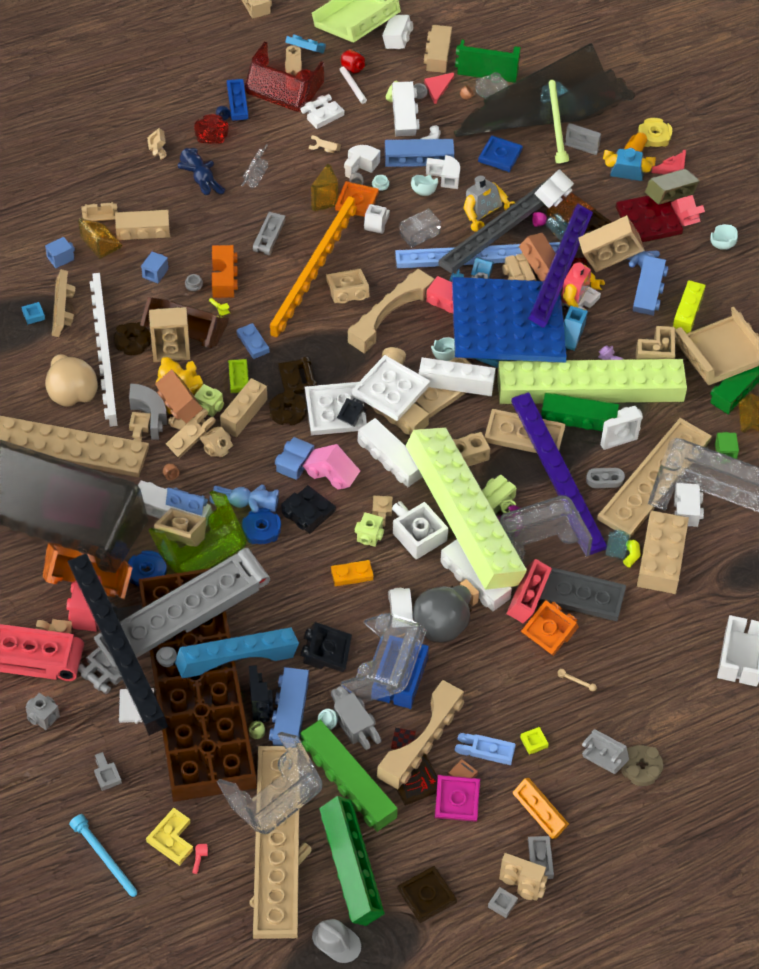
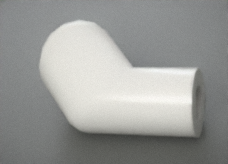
(434, 134)

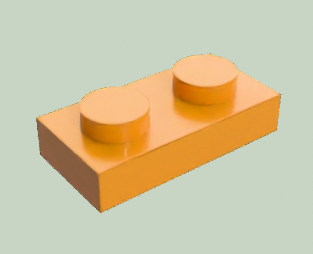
(352, 573)

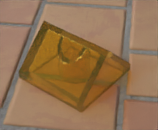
(324, 190)
(98, 237)

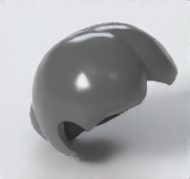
(443, 612)

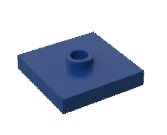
(500, 153)

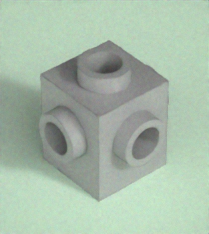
(42, 711)

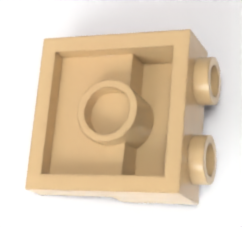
(348, 286)
(525, 874)

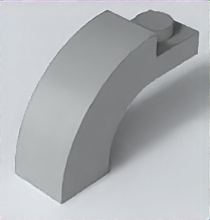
(149, 401)

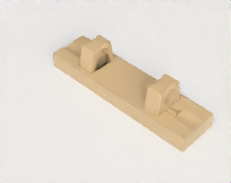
(60, 316)

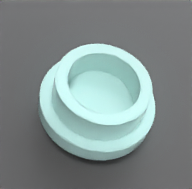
(380, 182)
(328, 717)

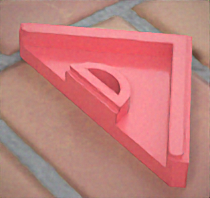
(437, 85)
(671, 164)

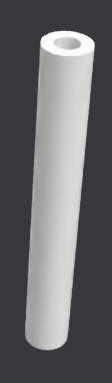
(353, 85)

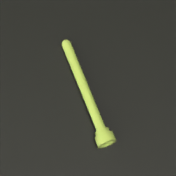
(561, 156)

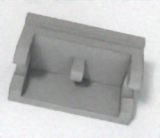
(605, 751)

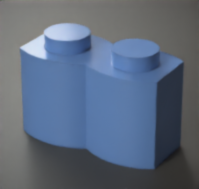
(293, 457)

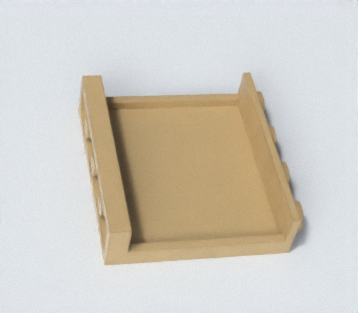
(721, 348)

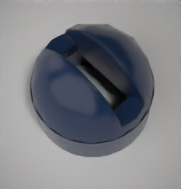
(224, 112)

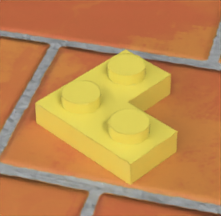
(166, 837)

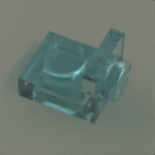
(617, 544)

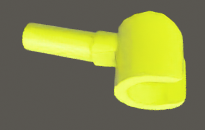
(222, 309)

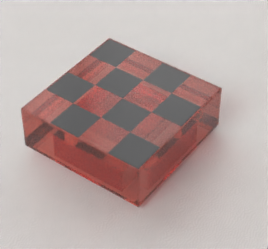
(402, 738)

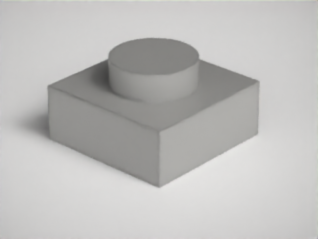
(502, 902)

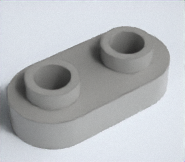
(605, 477)

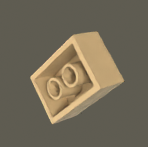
(611, 244)
(169, 334)

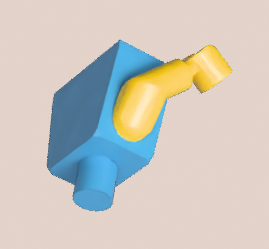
(628, 163)

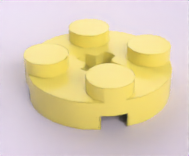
(662, 135)

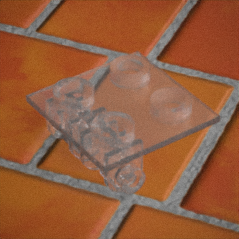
(257, 169)

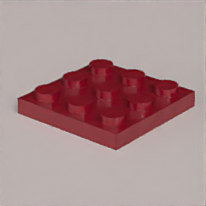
(649, 218)

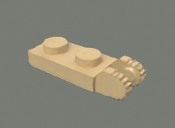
(190, 434)

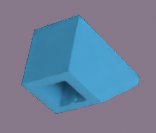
(574, 326)

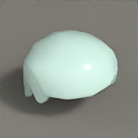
(424, 185)
(724, 237)
(444, 349)

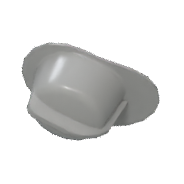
(336, 941)

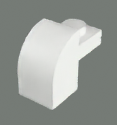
(361, 157)
(446, 169)
(376, 218)
(400, 602)

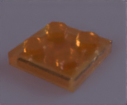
(567, 206)

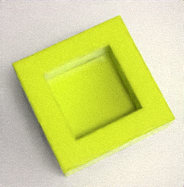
(534, 740)

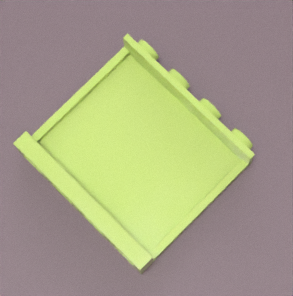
(354, 17)

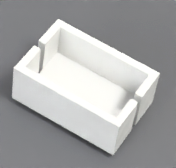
(740, 652)

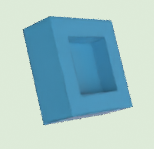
(482, 265)
(33, 313)

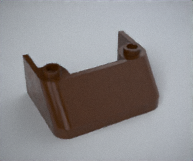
(201, 324)

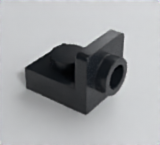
(351, 411)

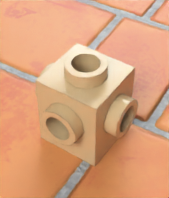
(216, 442)

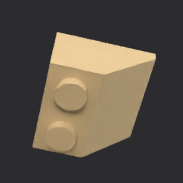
(182, 527)

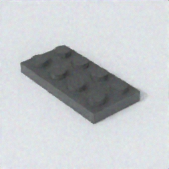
(584, 594)

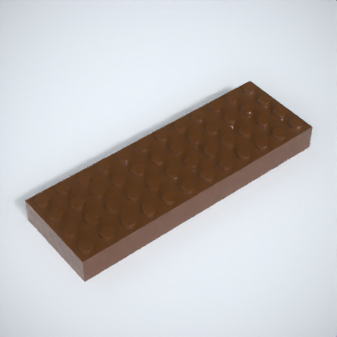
(203, 712)

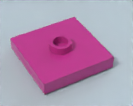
(457, 798)

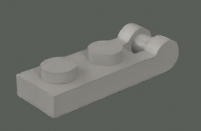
(269, 233)

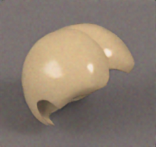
(70, 381)

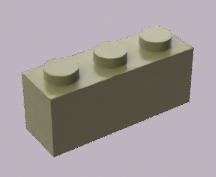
(671, 186)

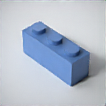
(650, 285)

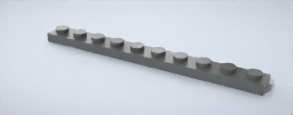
(491, 232)

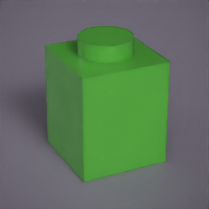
(727, 444)

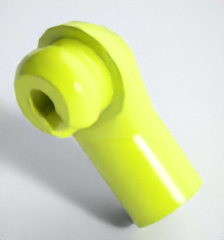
(634, 549)

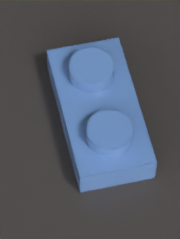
(252, 341)

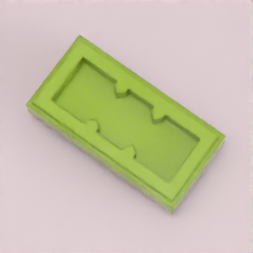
(238, 374)

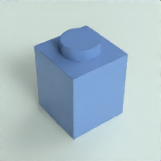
(60, 252)
(154, 267)

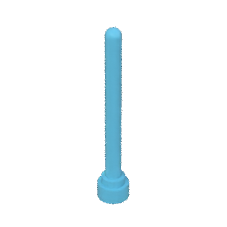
(80, 825)

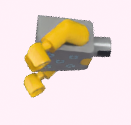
(482, 200)

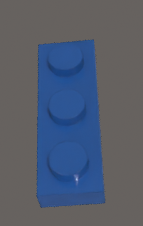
(237, 99)

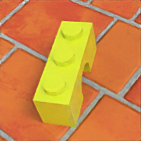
(689, 306)

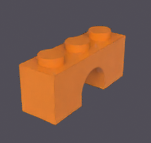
(223, 282)

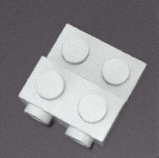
(622, 429)

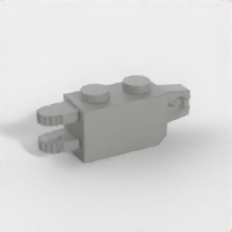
(354, 718)

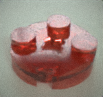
(203, 131)

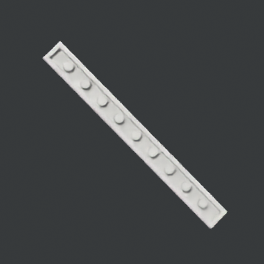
(103, 354)

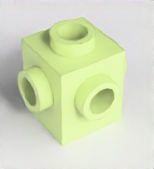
(210, 399)
(369, 529)

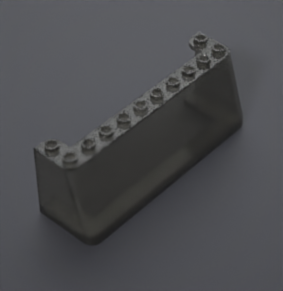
(70, 504)

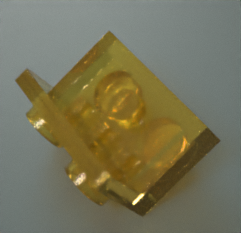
(749, 412)

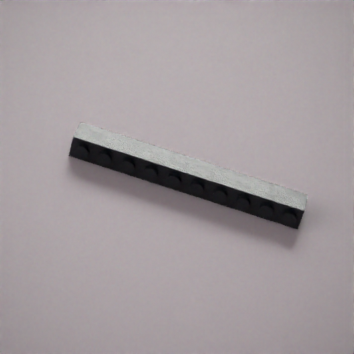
(118, 644)

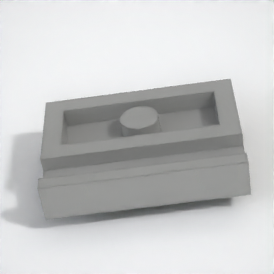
(582, 139)

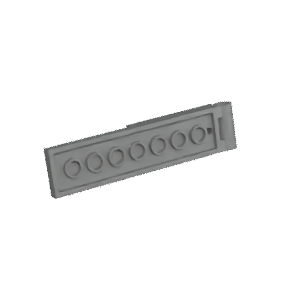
(192, 603)

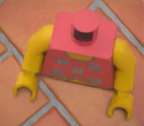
(577, 283)

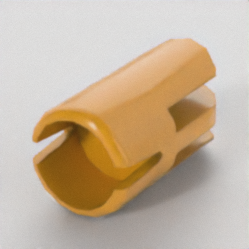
(637, 142)

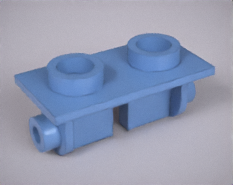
(185, 501)

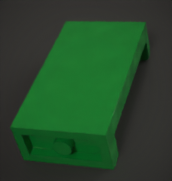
(484, 62)

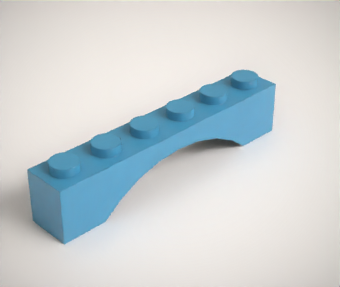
(200, 658)

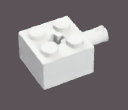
(418, 529)

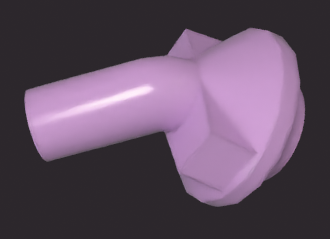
(606, 353)

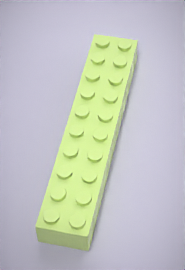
(594, 380)
(466, 508)

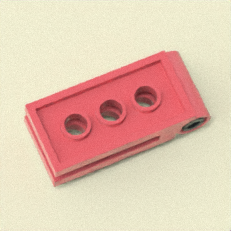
(39, 653)

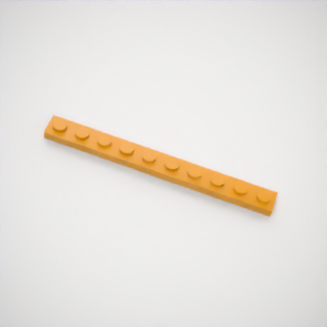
(311, 269)

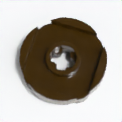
(128, 330)
(287, 399)

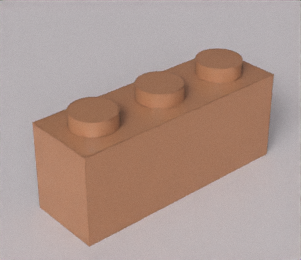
(538, 254)
(178, 397)

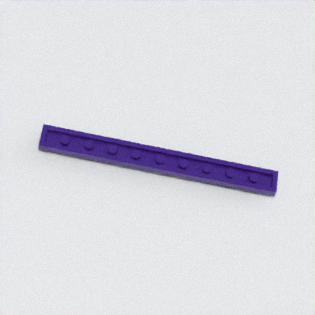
(560, 266)
(555, 464)

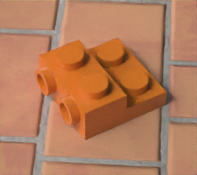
(550, 627)

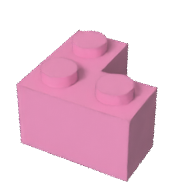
(333, 464)

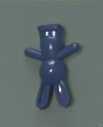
(201, 171)

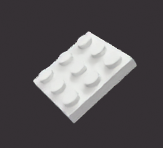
(391, 387)
(324, 406)

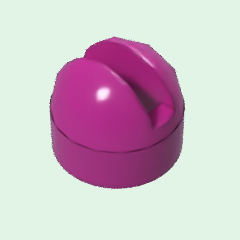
(539, 219)

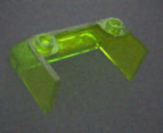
(219, 543)

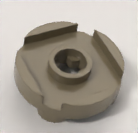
(650, 773)

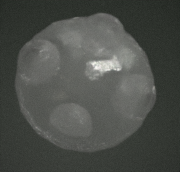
(490, 84)

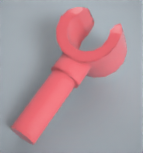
(201, 850)

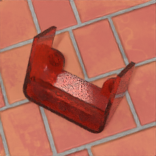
(280, 86)

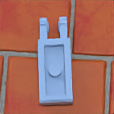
(486, 748)

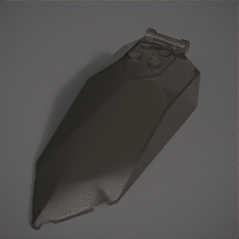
(520, 105)

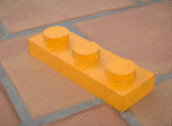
(540, 808)

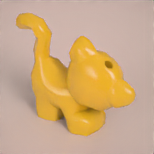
(189, 375)

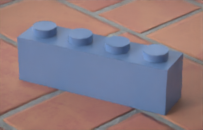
(416, 151)
(290, 704)

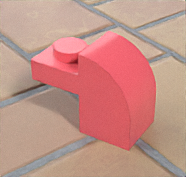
(687, 211)

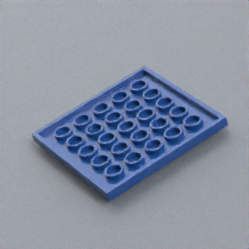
(494, 321)

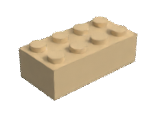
(663, 552)

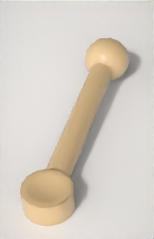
(562, 673)

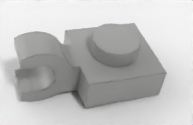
(106, 773)

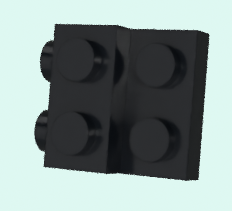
(307, 509)
(326, 647)
(260, 696)

